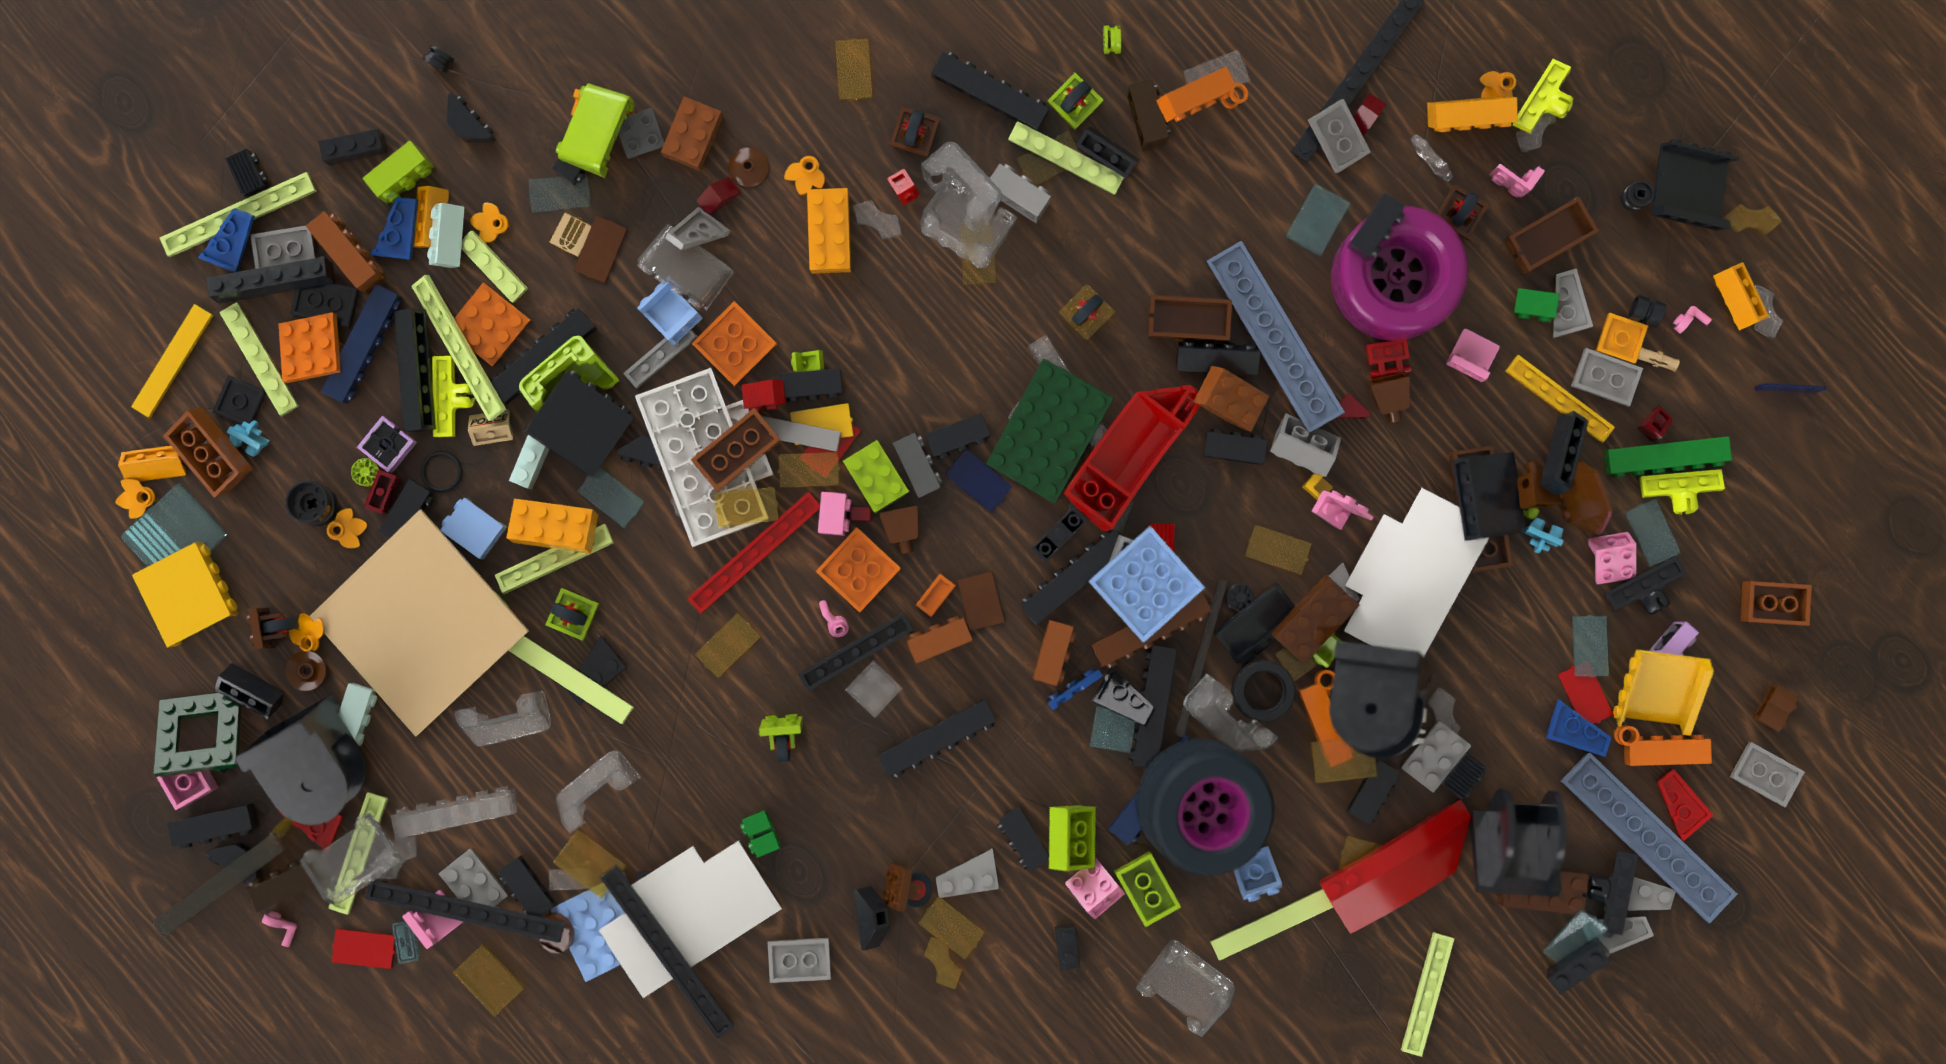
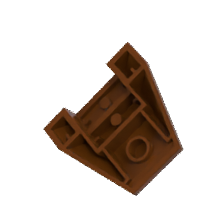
(1587, 501)

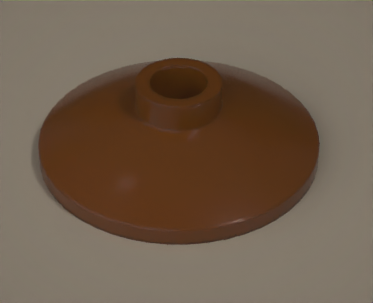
(748, 177)
(296, 668)

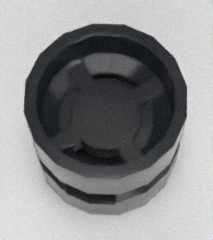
(1637, 195)
(1649, 312)

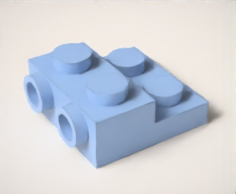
(1258, 876)

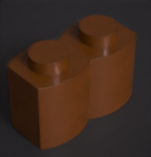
(1776, 707)

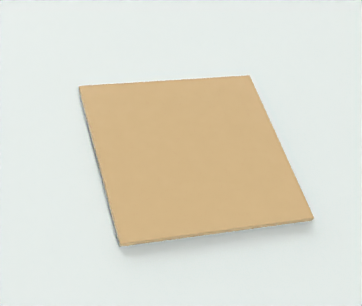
(419, 623)

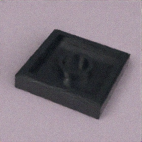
(239, 400)

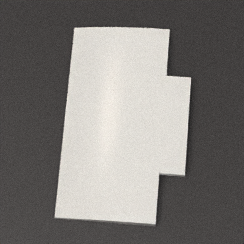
(681, 423)
(1411, 575)
(698, 908)

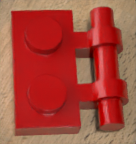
(1387, 352)

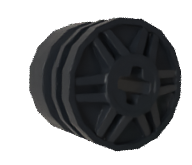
(301, 499)

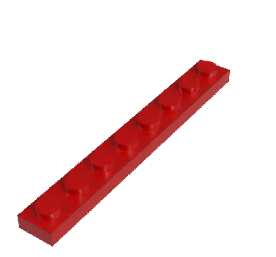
(754, 553)

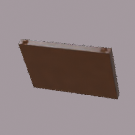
(980, 601)

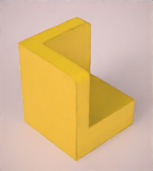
(1316, 485)

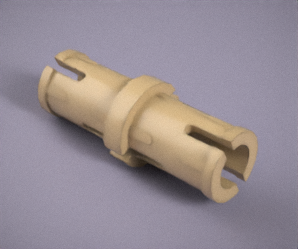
(1658, 359)

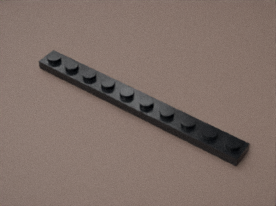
(1362, 69)
(465, 911)
(666, 951)

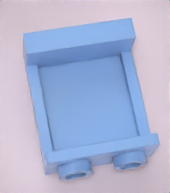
(669, 313)
(472, 528)

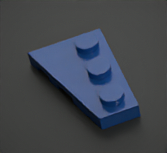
(399, 232)
(230, 241)
(1072, 687)
(1575, 731)

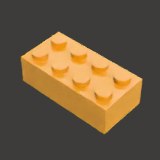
(1472, 112)
(829, 230)
(552, 526)

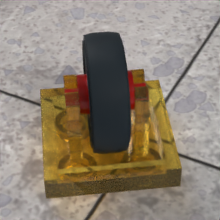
(1086, 312)

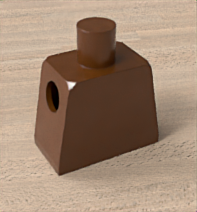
(1391, 394)
(1530, 493)
(901, 527)

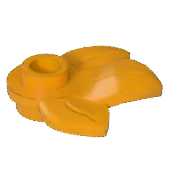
(1494, 84)
(803, 177)
(487, 221)
(133, 498)
(349, 527)
(307, 631)

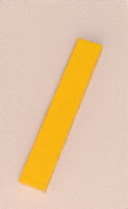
(172, 361)
(1558, 397)

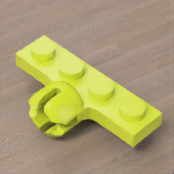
(1546, 98)
(447, 396)
(1682, 487)

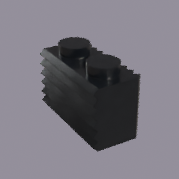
(247, 172)
(1464, 776)
(1067, 947)

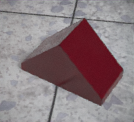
(1368, 113)
(718, 195)
(1352, 408)
(1656, 424)

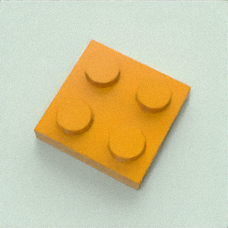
(1621, 338)

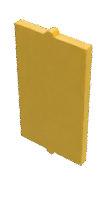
(829, 417)

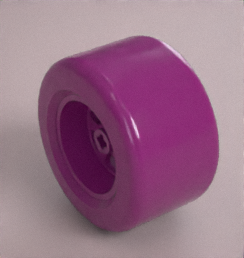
(1442, 278)

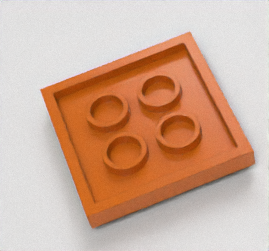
(490, 324)
(734, 343)
(309, 347)
(858, 569)

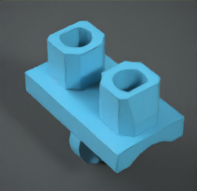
(250, 435)
(1553, 537)

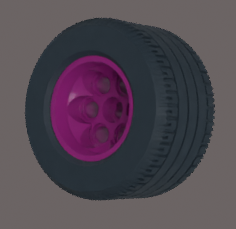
(1245, 809)

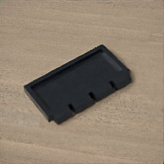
(1253, 624)

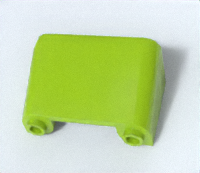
(594, 128)
(573, 356)

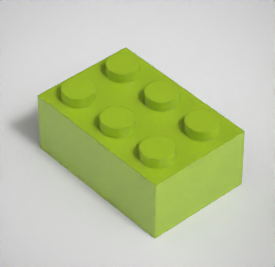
(398, 172)
(876, 476)
(1072, 837)
(1147, 889)

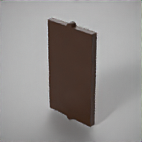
(600, 249)

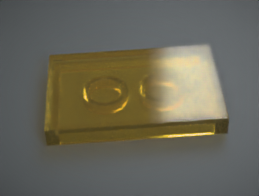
(1339, 761)
(586, 862)
(488, 980)

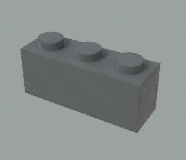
(917, 465)

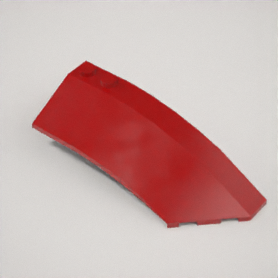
(1130, 452)
(1399, 868)

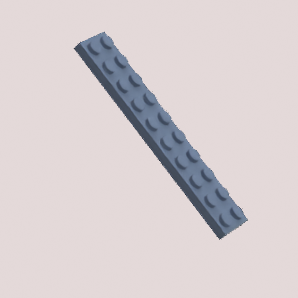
(1275, 337)
(1648, 837)

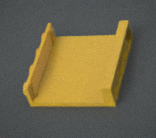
(185, 593)
(1664, 689)

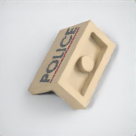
(486, 432)

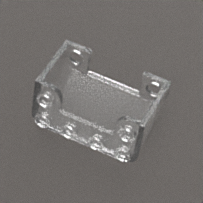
(980, 189)
(944, 222)
(687, 270)

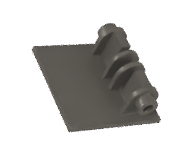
(640, 133)

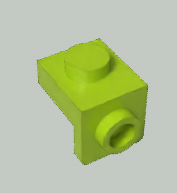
(807, 361)
(1326, 652)

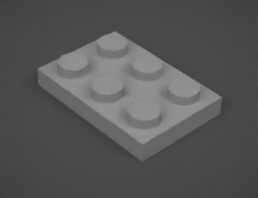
(1339, 136)
(282, 246)
(1607, 377)
(1437, 757)
(1767, 774)
(473, 880)
(799, 960)

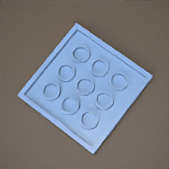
(1146, 584)
(588, 915)

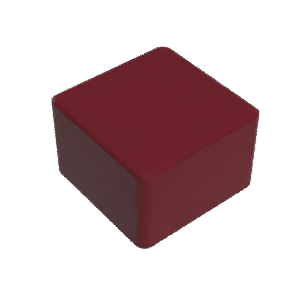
(860, 514)

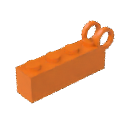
(1199, 93)
(1317, 706)
(1663, 751)

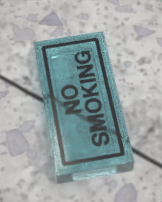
(405, 942)

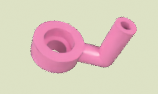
(1683, 321)
(834, 622)
(274, 920)

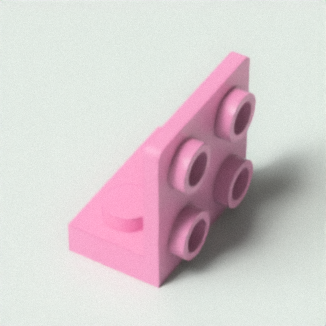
(1517, 186)
(1473, 355)
(1336, 509)
(1614, 557)
(1095, 889)
(430, 927)

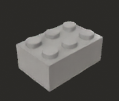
(1020, 193)
(1313, 450)

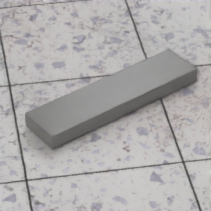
(657, 359)
(805, 434)

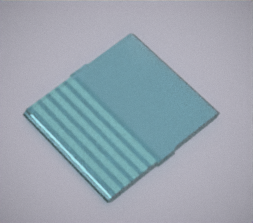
(171, 526)

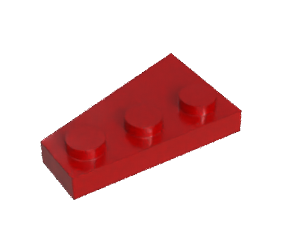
(1682, 804)
(322, 833)

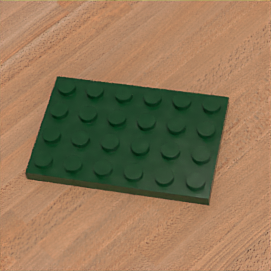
(1050, 430)

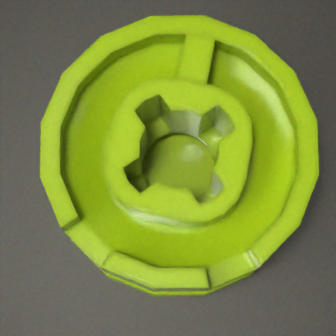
(1114, 39)
(365, 472)

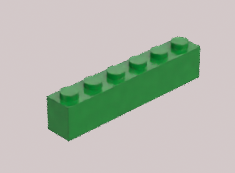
(1667, 455)

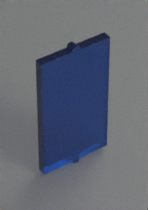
(1790, 388)
(978, 480)

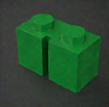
(1536, 304)
(761, 833)

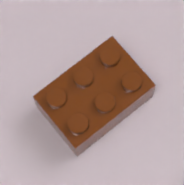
(692, 133)
(1231, 398)
(1775, 603)
(939, 639)
(1054, 653)

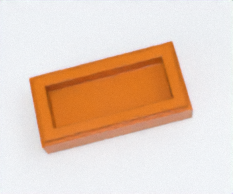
(935, 595)

